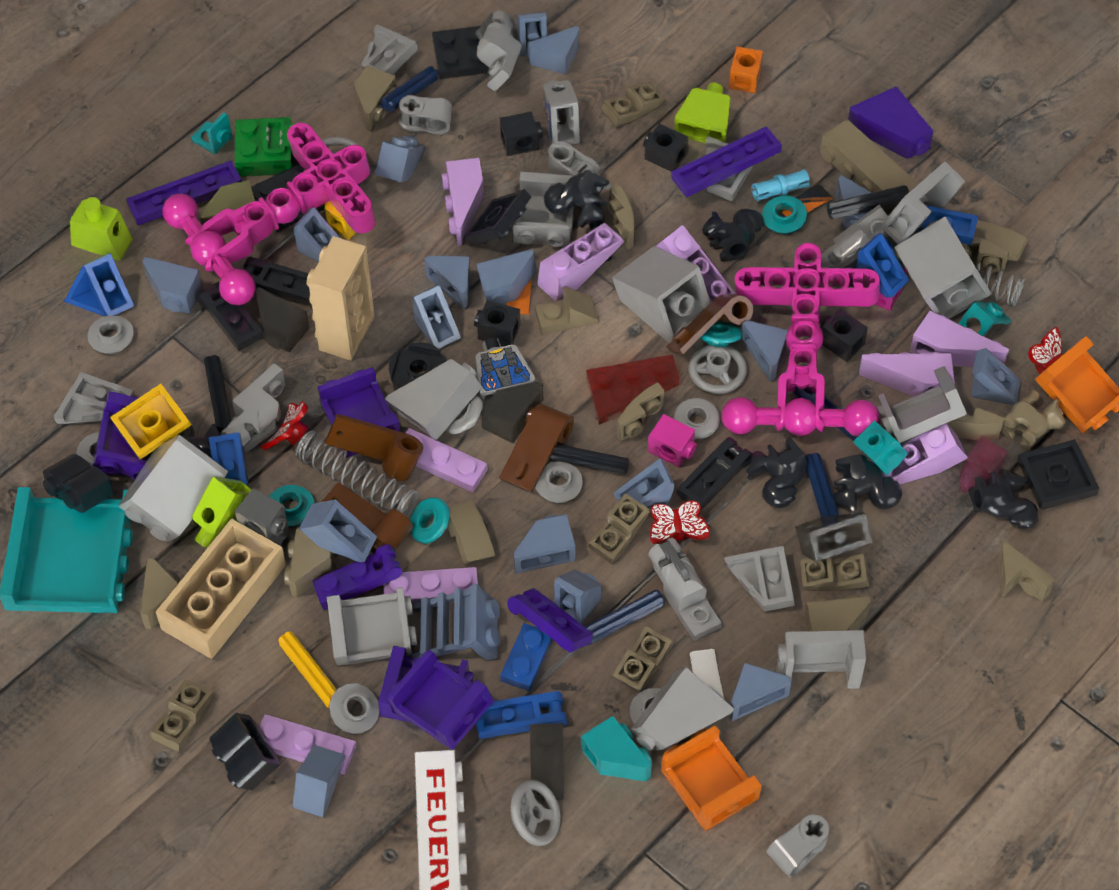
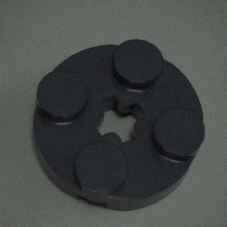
(409, 359)

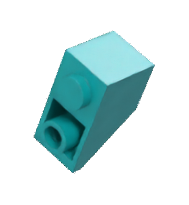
(614, 753)

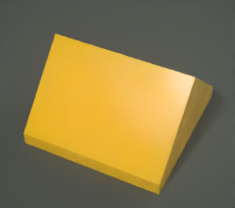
(150, 421)

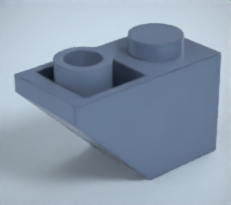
(399, 158)

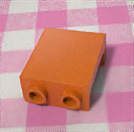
(1081, 387)
(709, 778)

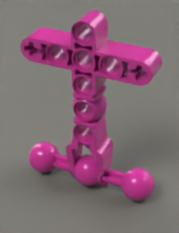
(324, 180)
(800, 414)

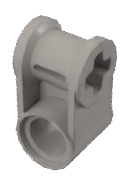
(428, 115)
(567, 160)
(796, 848)

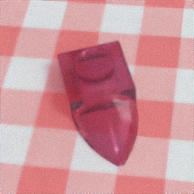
(980, 462)

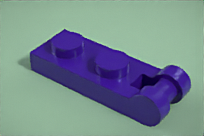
(359, 576)
(550, 619)

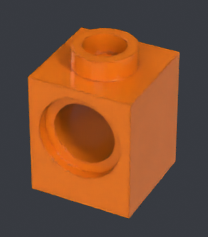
(745, 69)

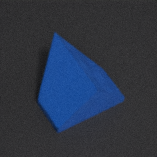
(881, 257)
(100, 288)

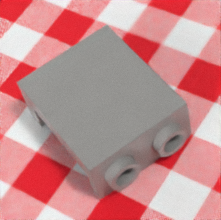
(911, 212)
(538, 223)
(924, 410)
(370, 627)
(823, 653)

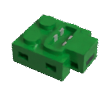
(262, 146)

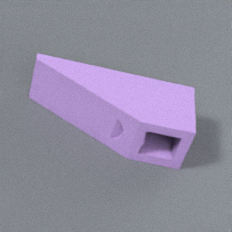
(465, 195)
(684, 246)
(577, 261)
(945, 336)
(906, 371)
(929, 454)

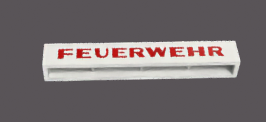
(438, 821)

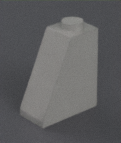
(436, 397)
(678, 711)

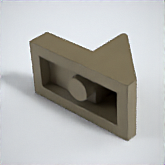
(569, 313)
(1019, 569)

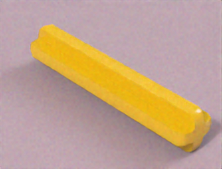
(307, 666)

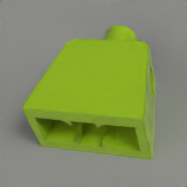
(704, 114)
(99, 229)
(218, 507)

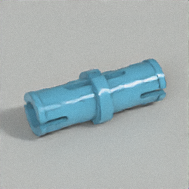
(780, 185)

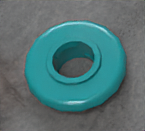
(788, 224)
(722, 334)
(297, 493)
(421, 516)

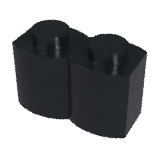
(77, 483)
(243, 751)

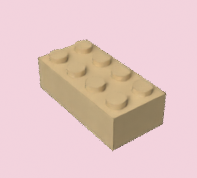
(341, 297)
(221, 588)

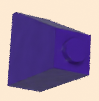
(892, 123)

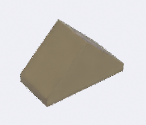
(156, 589)

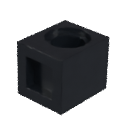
(520, 133)
(665, 147)
(506, 316)
(852, 336)

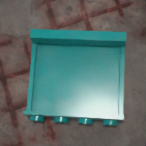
(65, 556)

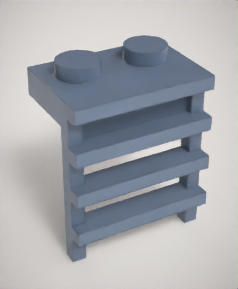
(473, 623)

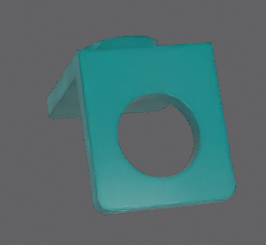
(218, 133)
(987, 313)

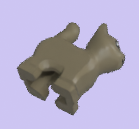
(1032, 422)

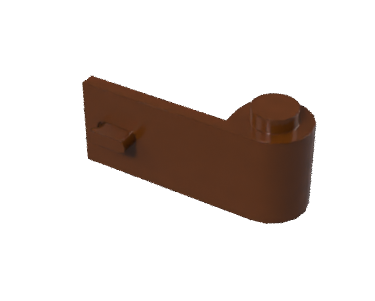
(725, 308)
(535, 445)
(395, 449)
(388, 527)

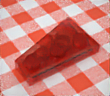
(619, 384)

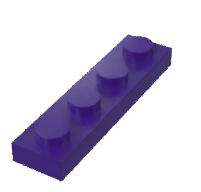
(726, 161)
(199, 186)

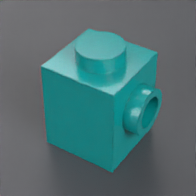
(880, 448)

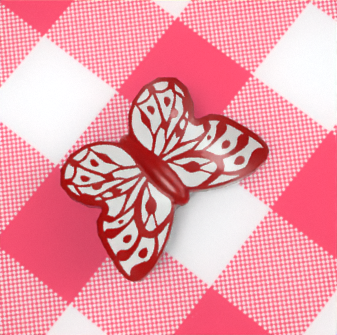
(1048, 351)
(292, 427)
(677, 523)

